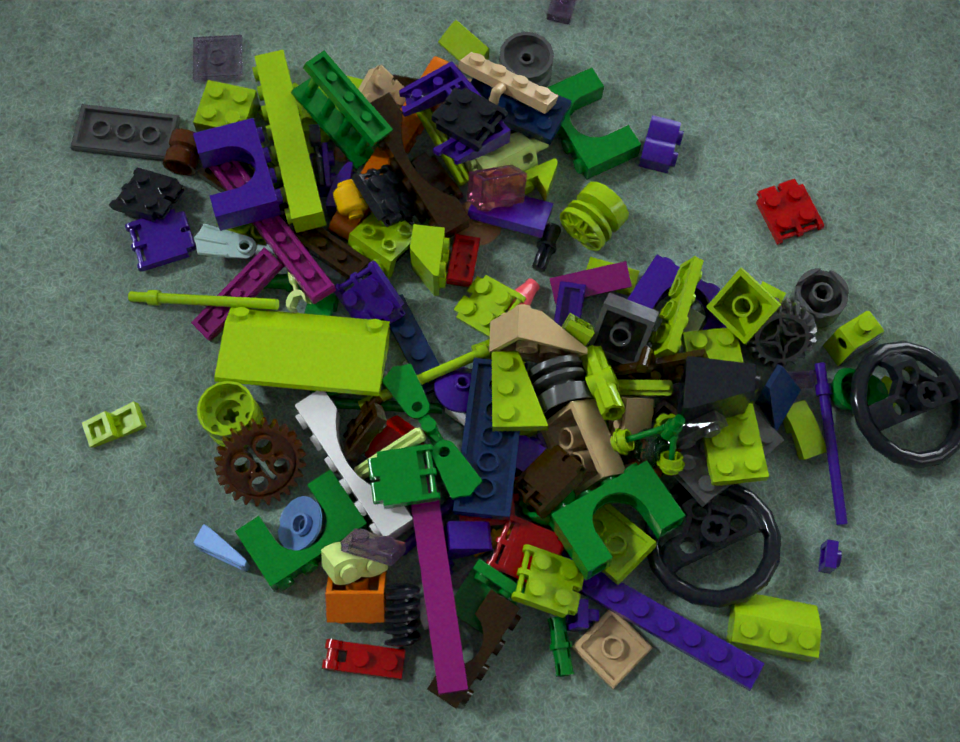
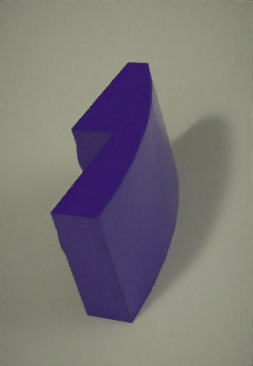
(344, 174)

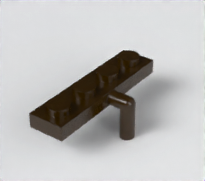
(653, 368)

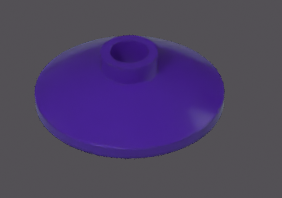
(450, 393)

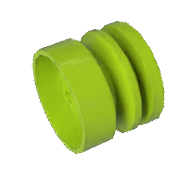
(594, 215)
(221, 404)

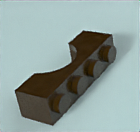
(496, 617)

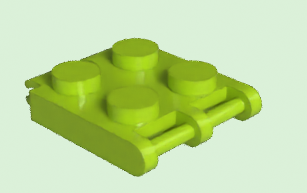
(486, 303)
(549, 582)

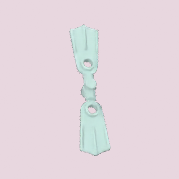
(225, 243)

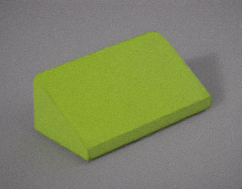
(461, 42)

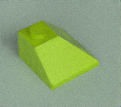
(743, 305)

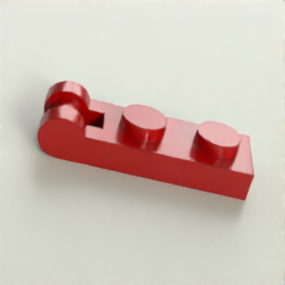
(365, 659)

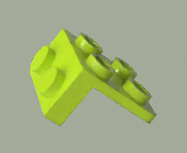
(381, 242)

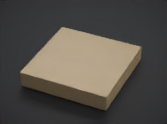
(612, 648)

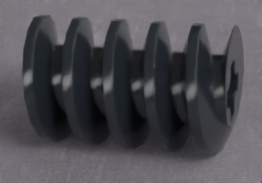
(403, 615)

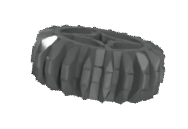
(793, 339)

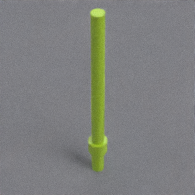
(156, 298)
(481, 351)

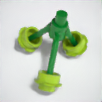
(668, 427)

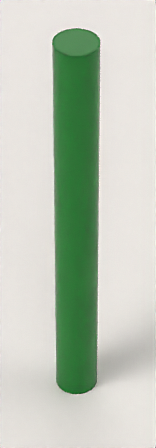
(345, 403)

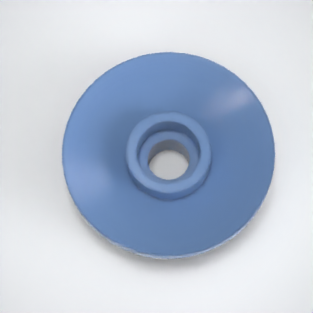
(300, 523)

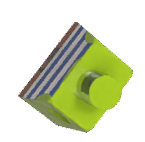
(858, 334)

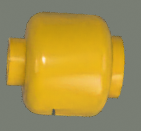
(349, 200)

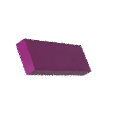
(597, 280)

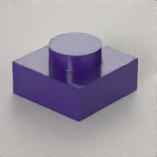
(829, 556)

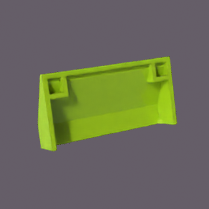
(303, 351)

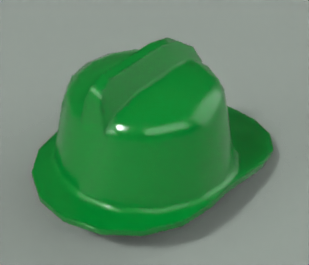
(842, 386)

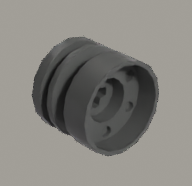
(559, 383)

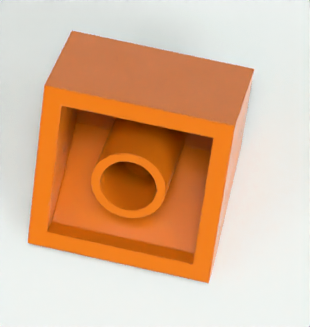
(357, 601)

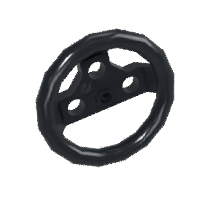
(912, 396)
(711, 535)

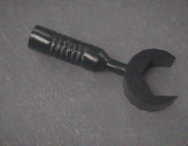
(315, 141)

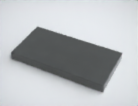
(123, 132)

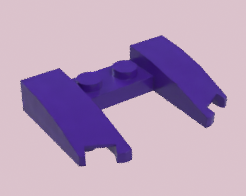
(434, 90)

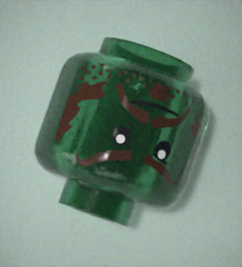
(650, 449)

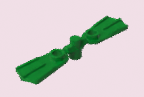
(454, 469)

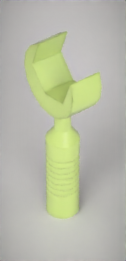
(294, 296)

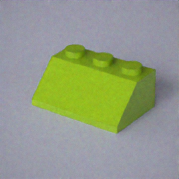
(776, 627)

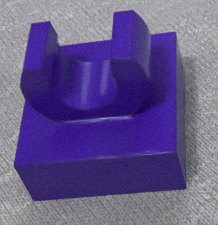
(582, 618)

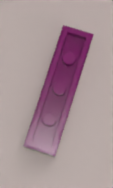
(245, 284)

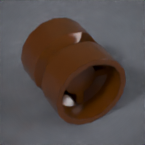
(182, 154)

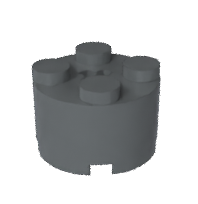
(822, 294)

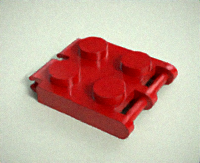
(788, 210)
(522, 533)

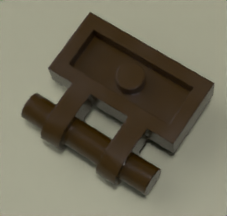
(364, 428)

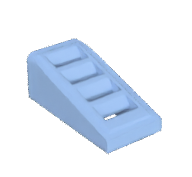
(213, 545)

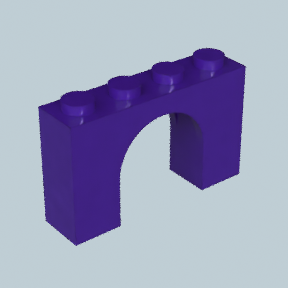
(256, 198)
(658, 281)

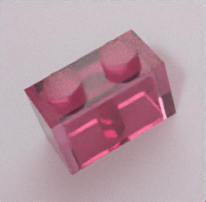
(496, 187)

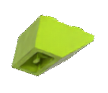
(430, 256)

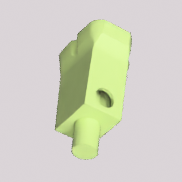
(519, 152)

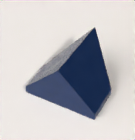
(778, 396)

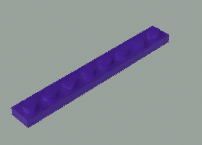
(673, 629)

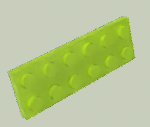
(737, 450)

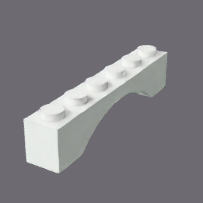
(323, 420)

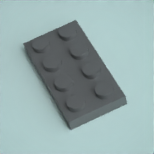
(695, 473)

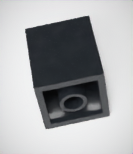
(716, 386)

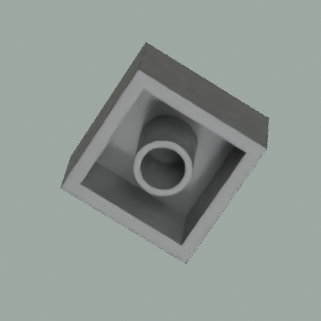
(623, 328)

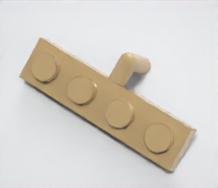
(507, 82)

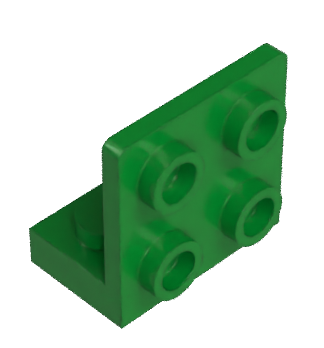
(475, 589)

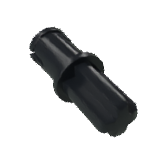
(546, 247)

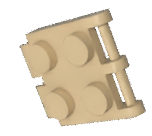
(378, 83)

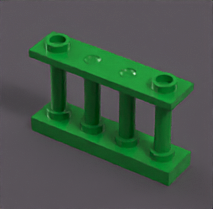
(349, 101)

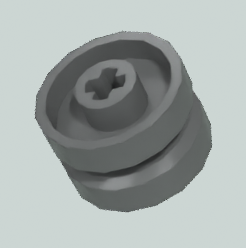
(528, 56)

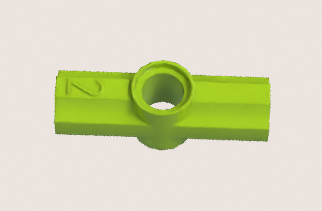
(603, 383)

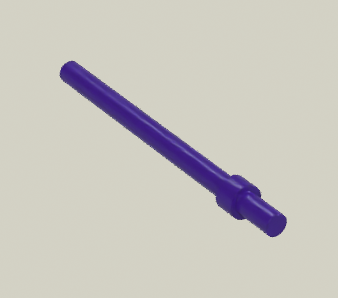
(823, 391)

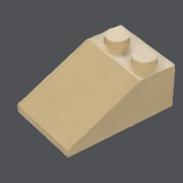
(532, 335)

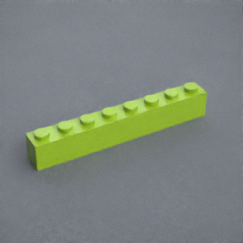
(289, 142)

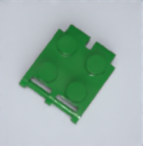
(403, 476)

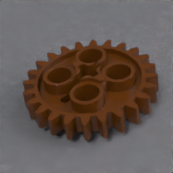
(240, 477)

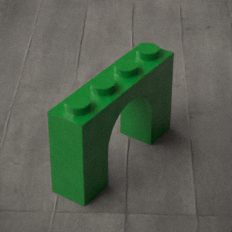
(589, 153)
(636, 487)
(282, 564)

